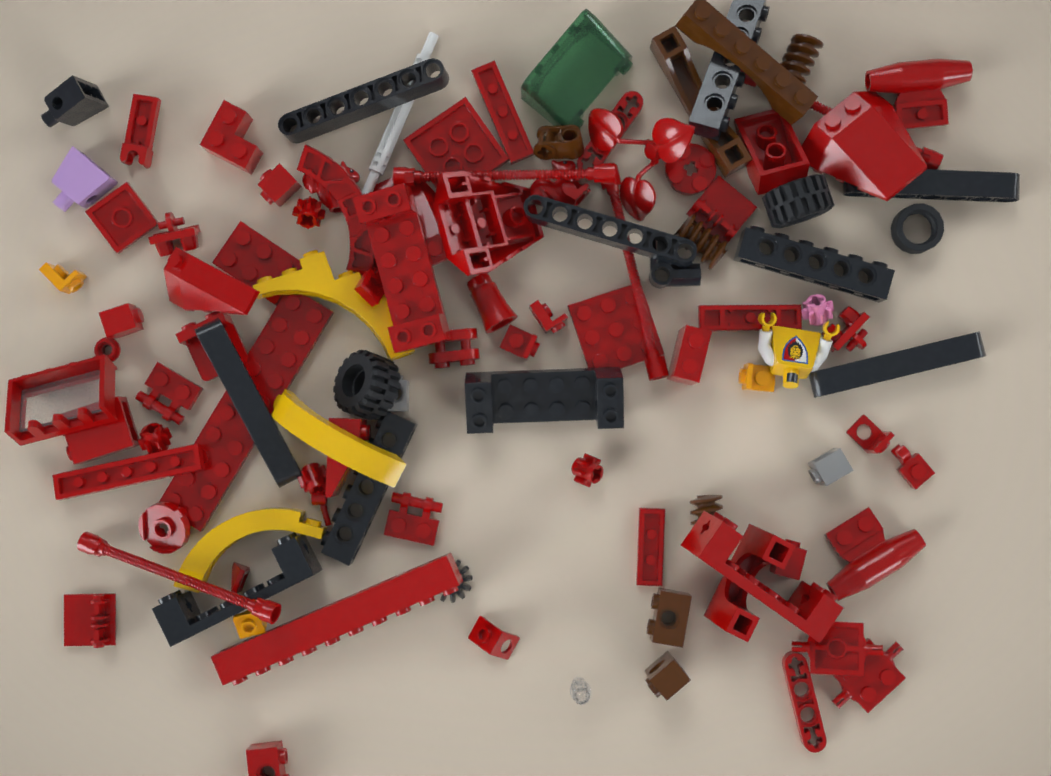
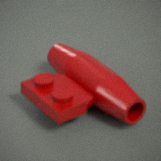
(919, 88)
(868, 553)

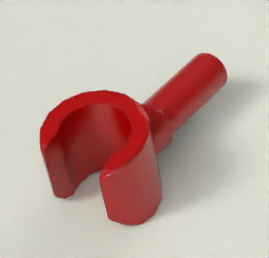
(320, 499)

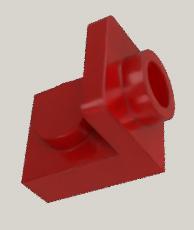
(543, 313)
(519, 342)

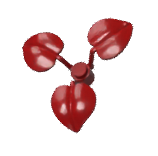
(669, 143)

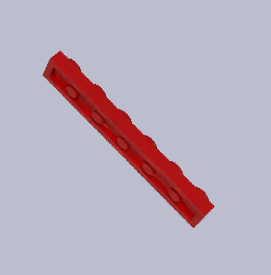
(128, 472)

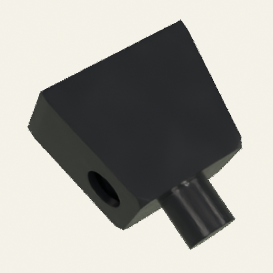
(73, 102)

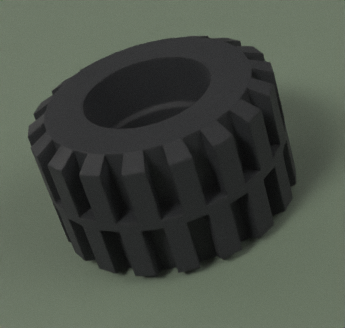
(798, 201)
(366, 385)

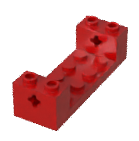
(403, 267)
(808, 608)

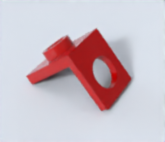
(876, 442)
(491, 638)

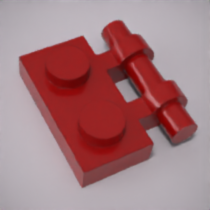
(173, 386)
(410, 526)

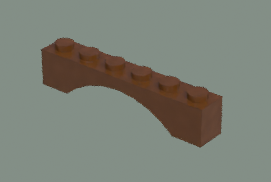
(713, 30)
(682, 75)

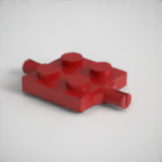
(840, 651)
(878, 681)

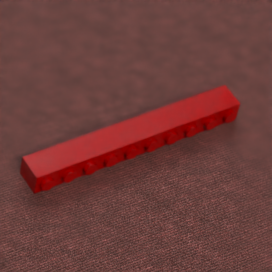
(336, 619)

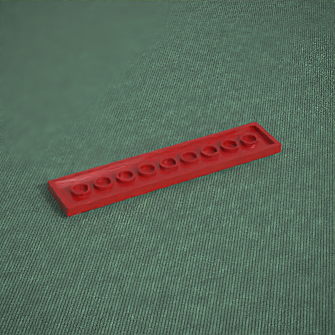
(225, 439)

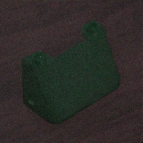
(575, 71)

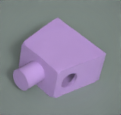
(80, 181)

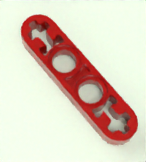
(633, 113)
(806, 700)

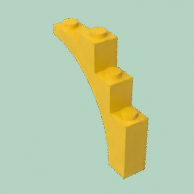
(318, 281)

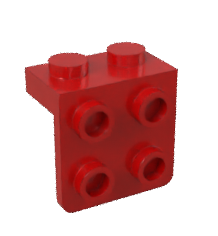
(189, 338)

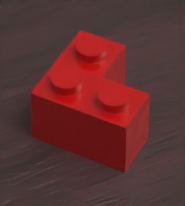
(226, 137)

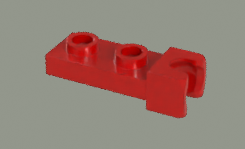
(141, 130)

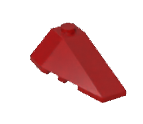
(205, 288)

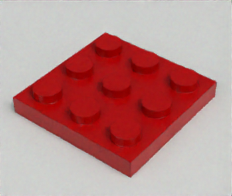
(456, 142)
(611, 329)

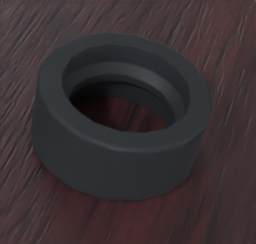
(931, 215)

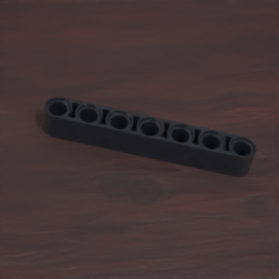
(376, 101)
(955, 186)
(600, 221)
(897, 364)
(248, 402)

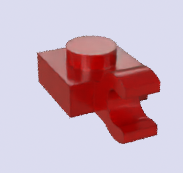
(370, 287)
(913, 468)

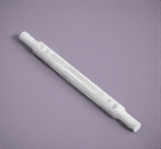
(395, 125)

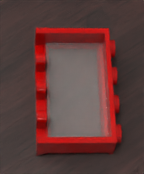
(61, 400)

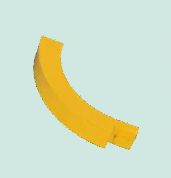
(335, 441)
(213, 545)

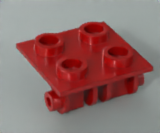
(722, 209)
(90, 620)

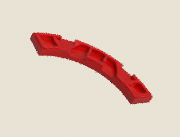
(343, 188)

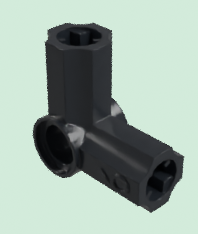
(677, 275)

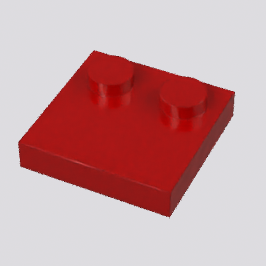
(122, 217)

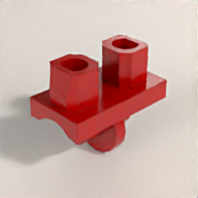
(163, 240)
(854, 322)

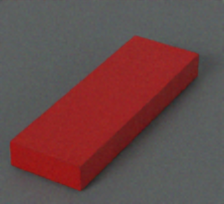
(650, 547)

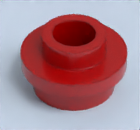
(100, 346)

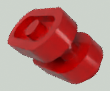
(465, 356)

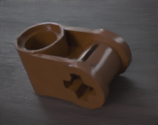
(560, 141)

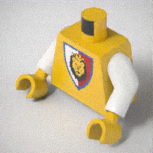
(793, 351)

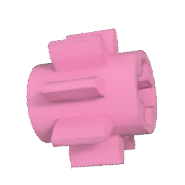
(817, 309)

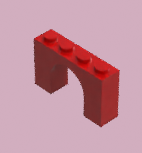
(728, 603)

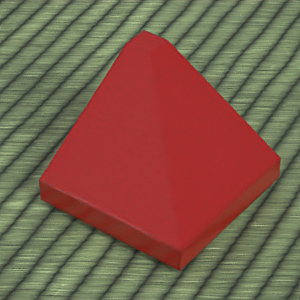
(239, 576)

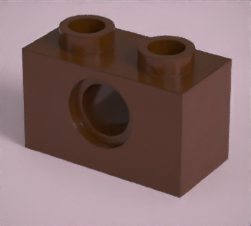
(673, 632)
(666, 676)

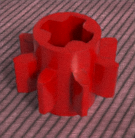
(309, 212)
(154, 438)
(587, 470)
(313, 478)

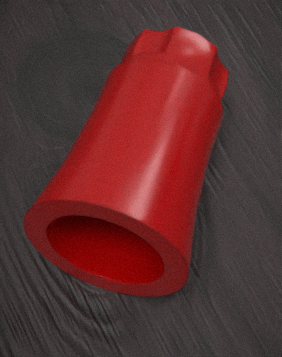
(490, 303)

